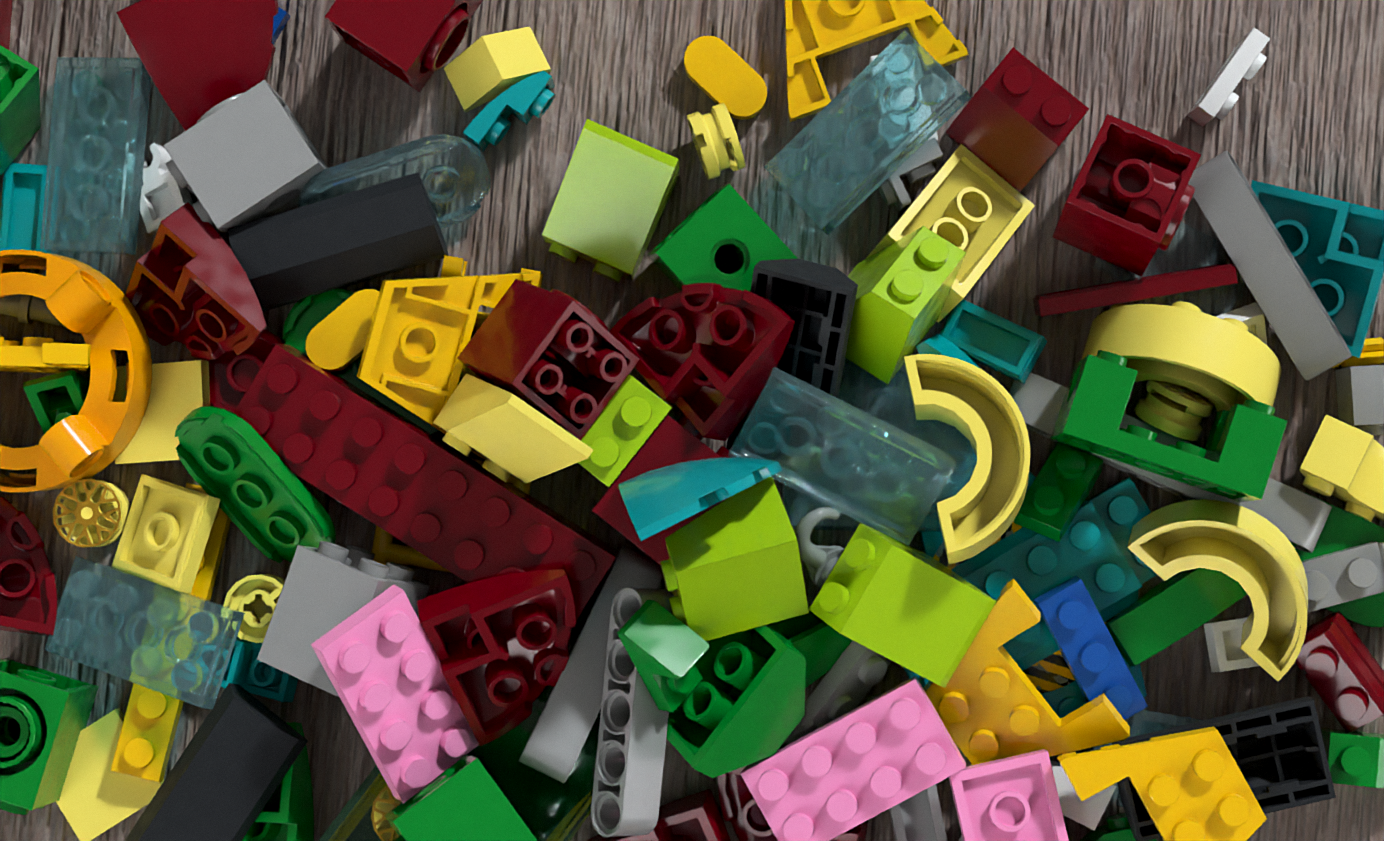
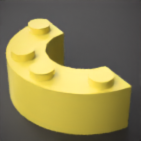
(1189, 350)
(989, 417)
(1348, 466)
(1244, 548)

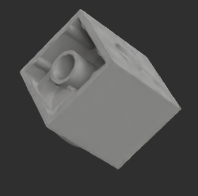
(244, 159)
(320, 593)

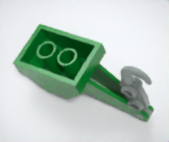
(758, 677)

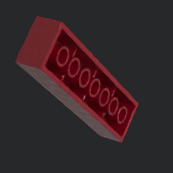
(413, 480)

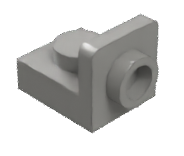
(915, 169)

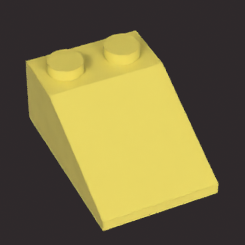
(969, 209)
(506, 432)

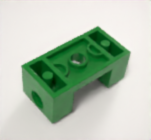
(1231, 465)

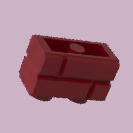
(1343, 672)

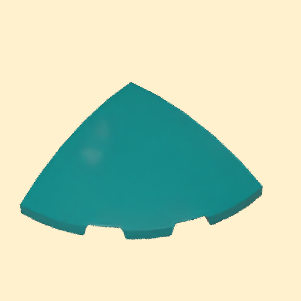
(1336, 249)
(686, 488)

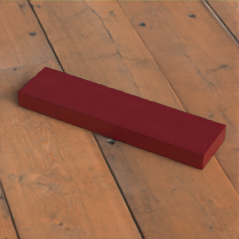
(1134, 289)

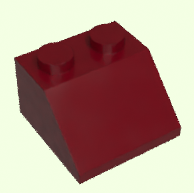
(1016, 119)

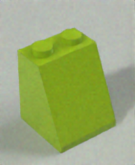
(610, 201)
(899, 299)
(623, 429)
(736, 566)
(902, 605)

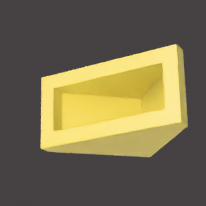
(494, 66)

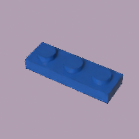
(1089, 646)

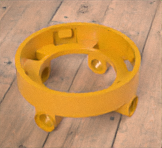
(108, 322)

